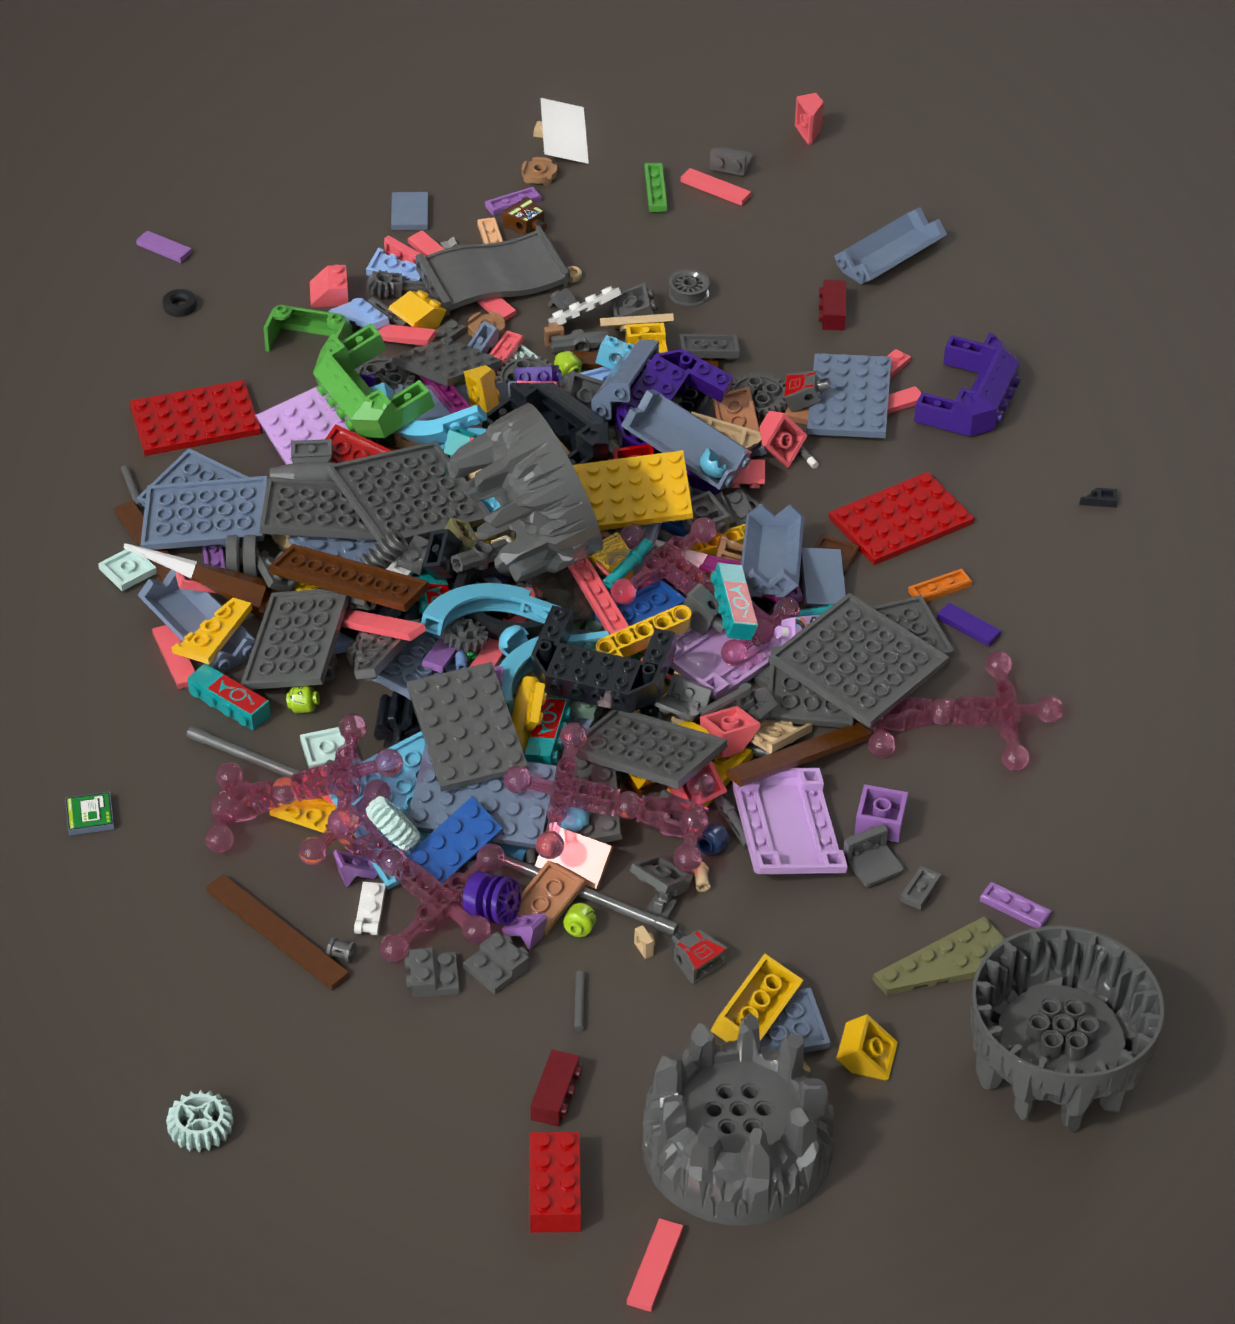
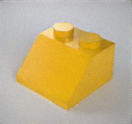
(419, 310)
(482, 387)
(867, 1048)

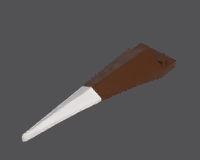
(221, 580)

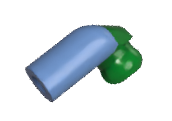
(462, 658)

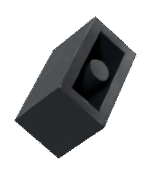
(440, 549)

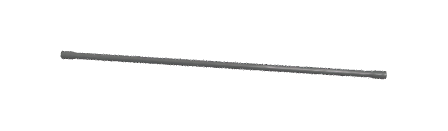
(658, 922)

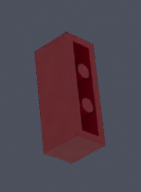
(832, 305)
(556, 1088)

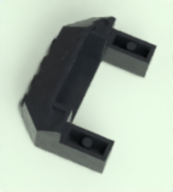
(572, 422)
(596, 675)

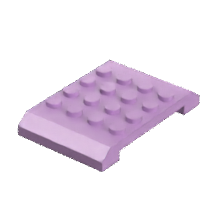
(298, 418)
(701, 661)
(789, 824)

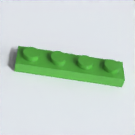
(655, 187)

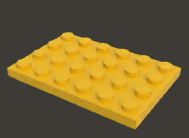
(637, 489)

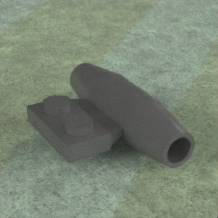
(309, 461)

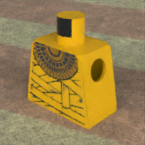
(612, 554)

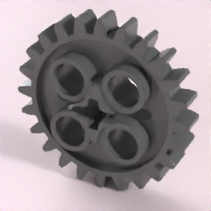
(507, 371)
(387, 372)
(766, 392)

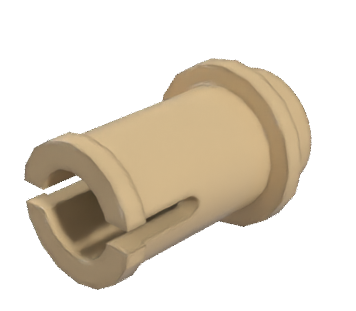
(701, 877)

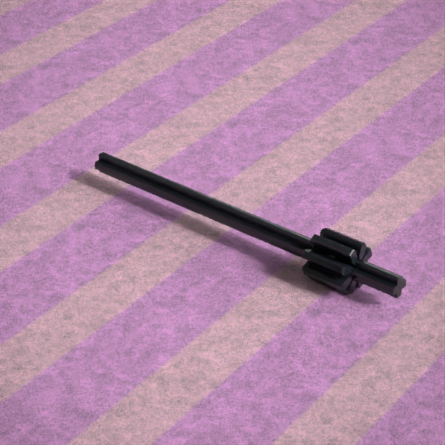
(396, 717)

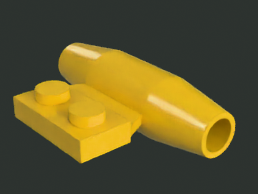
(527, 708)

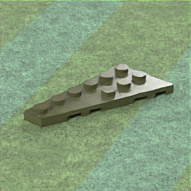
(948, 959)

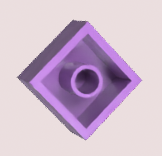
(881, 807)

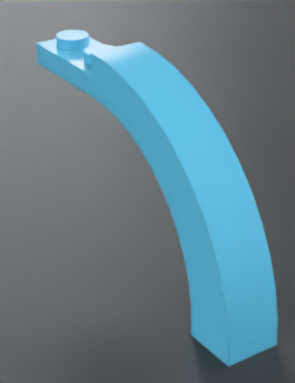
(436, 429)
(483, 598)
(519, 661)

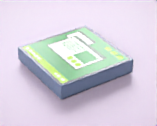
(89, 813)

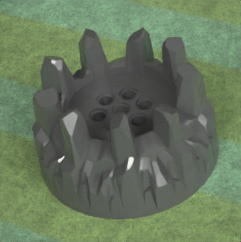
(536, 491)
(1064, 1020)
(737, 1128)

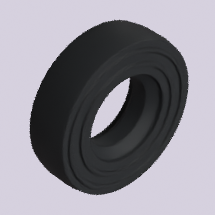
(179, 295)

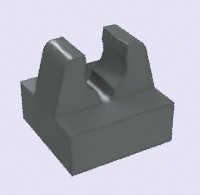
(662, 905)

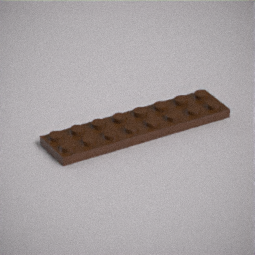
(349, 577)

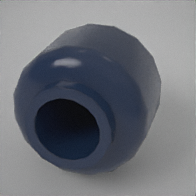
(714, 840)

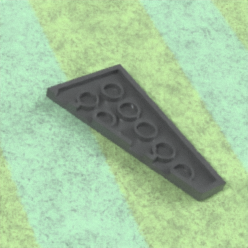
(376, 653)

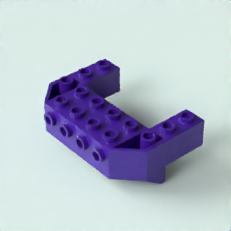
(670, 374)
(983, 405)

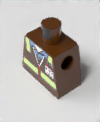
(524, 217)

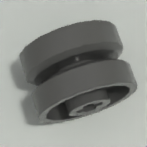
(242, 557)

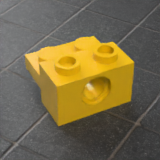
(647, 331)

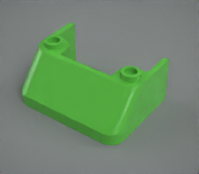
(305, 321)

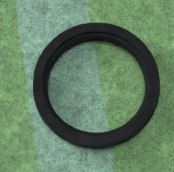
(493, 626)

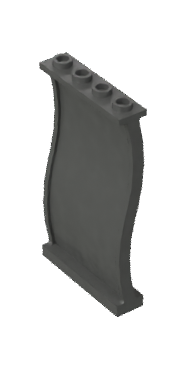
(492, 270)

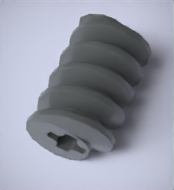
(387, 551)

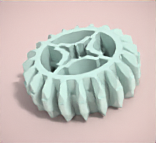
(393, 823)
(200, 1127)

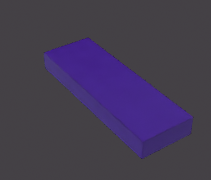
(969, 624)

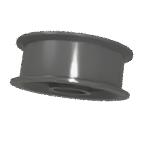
(688, 287)

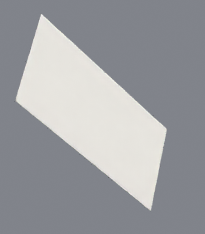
(564, 130)

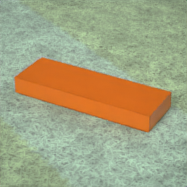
(941, 585)

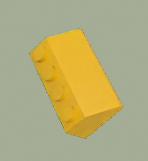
(761, 994)

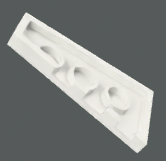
(574, 309)

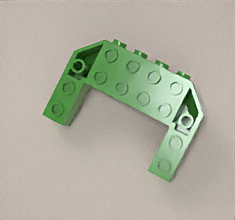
(361, 408)

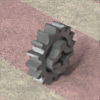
(465, 635)

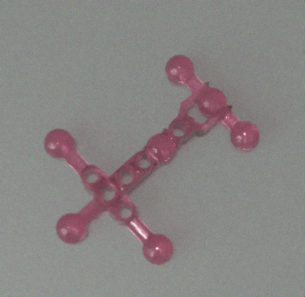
(671, 564)
(970, 710)
(338, 777)
(626, 805)
(396, 863)

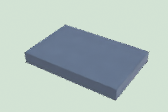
(409, 211)
(822, 576)

